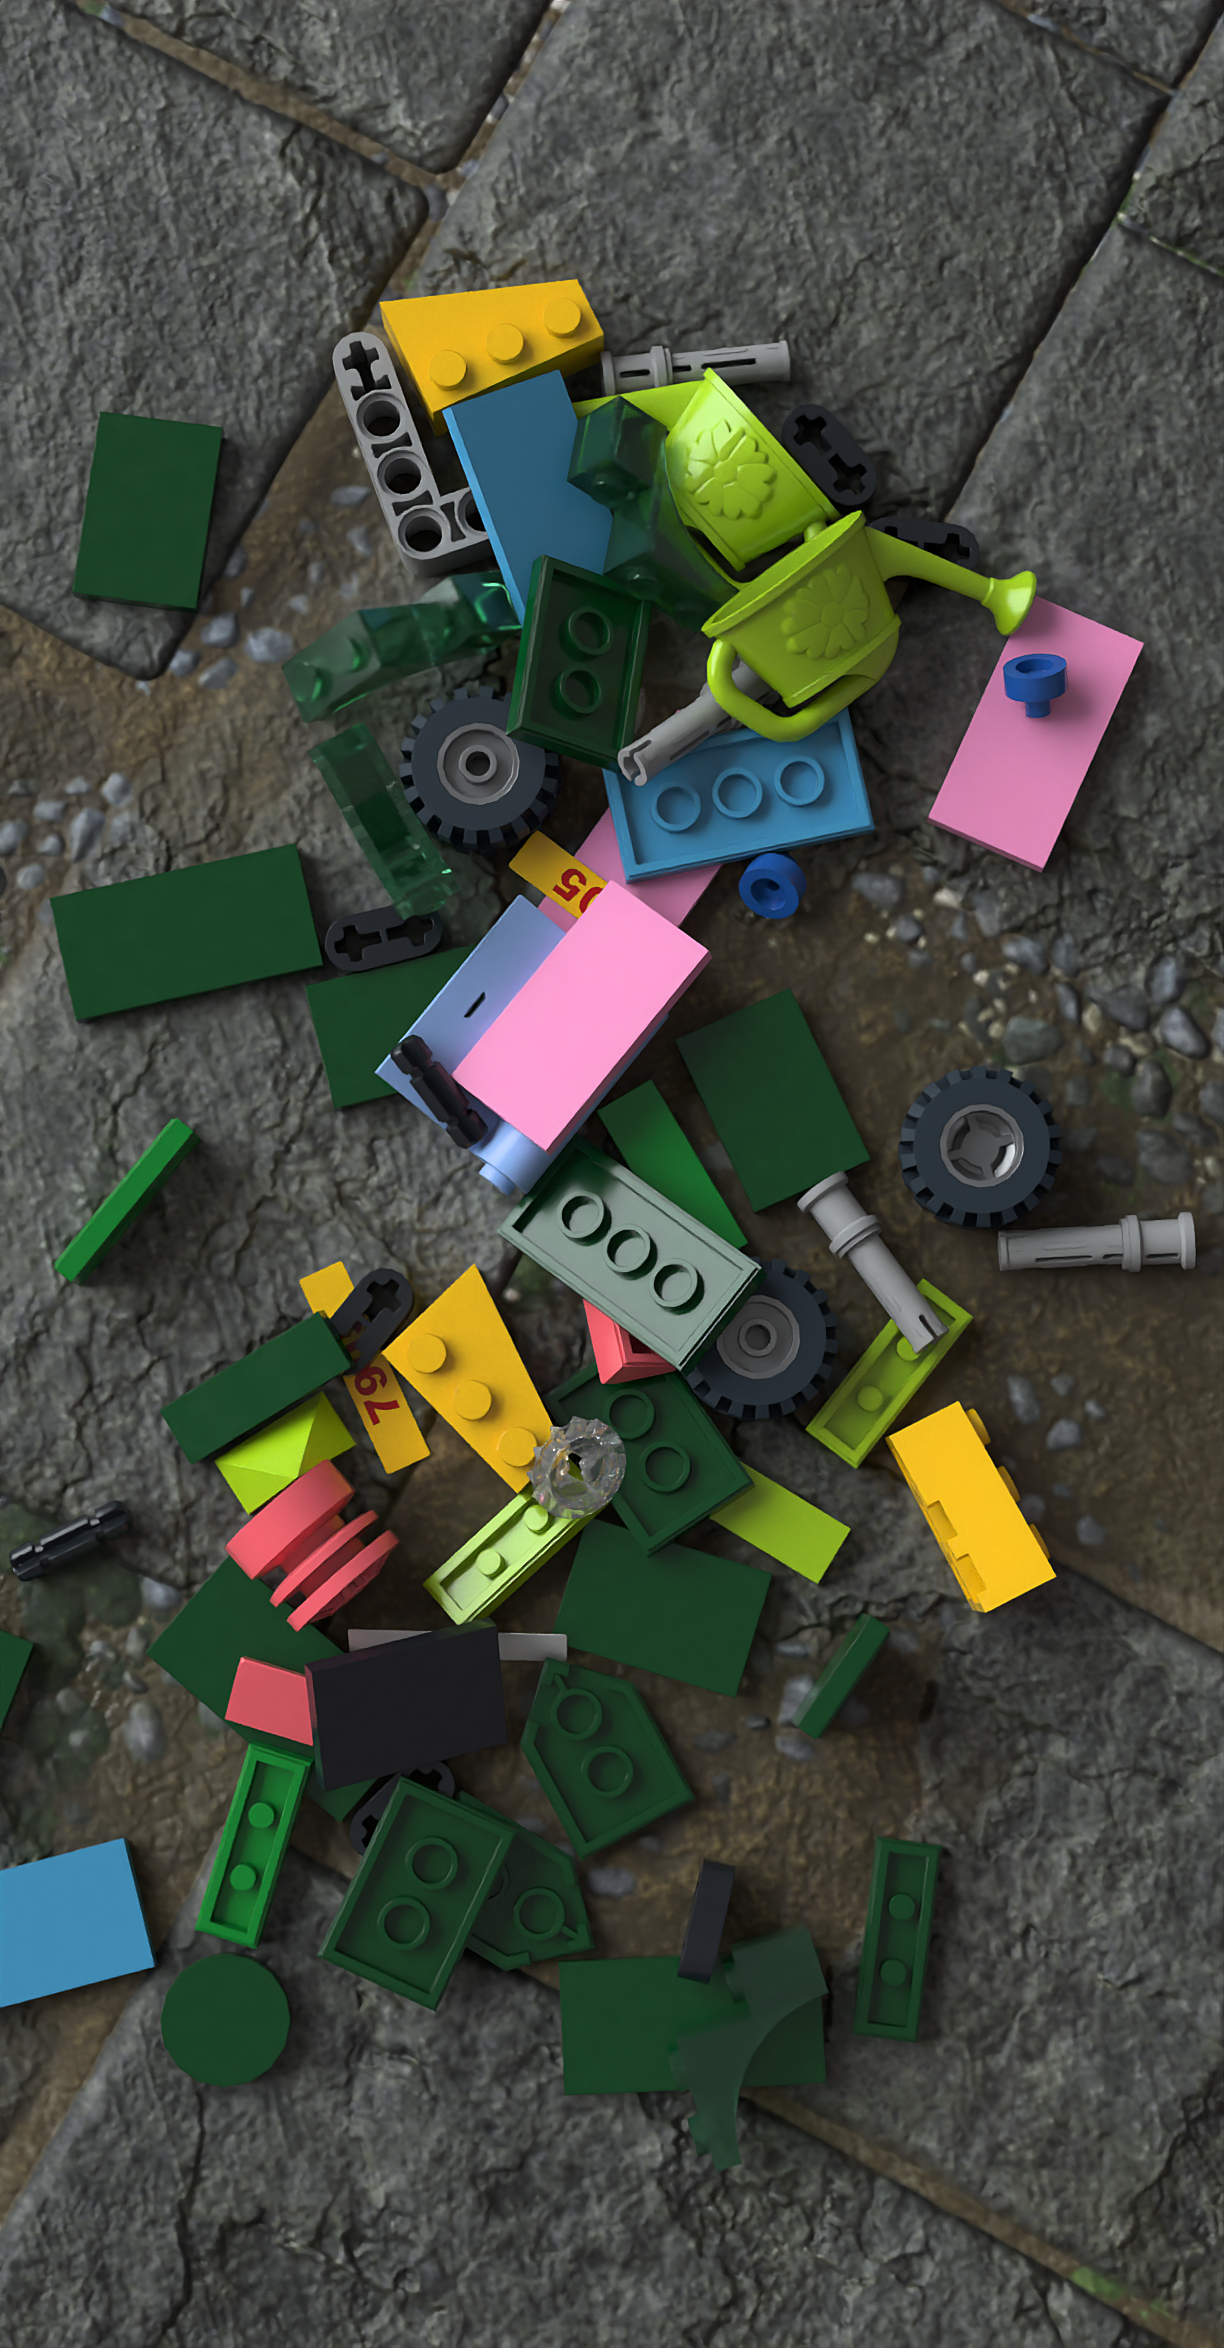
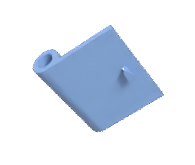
(499, 971)

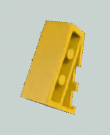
(490, 340)
(475, 1378)
(971, 1507)

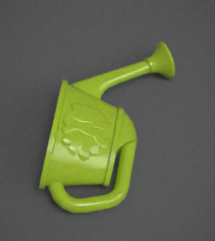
(728, 472)
(830, 617)

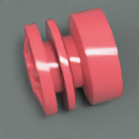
(312, 1545)

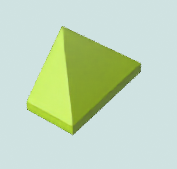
(284, 1452)

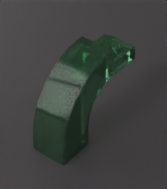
(383, 822)

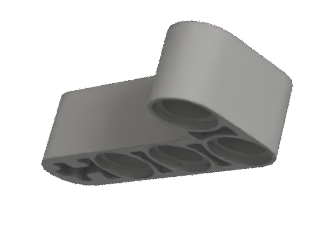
(403, 454)

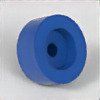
(1035, 681)
(773, 885)

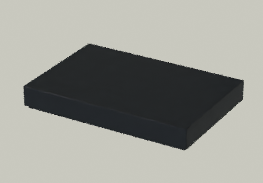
(406, 1703)

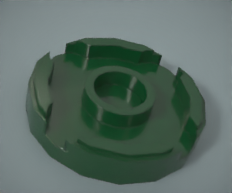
(226, 2019)

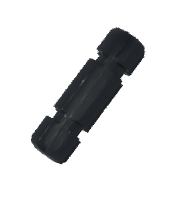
(439, 1091)
(70, 1541)

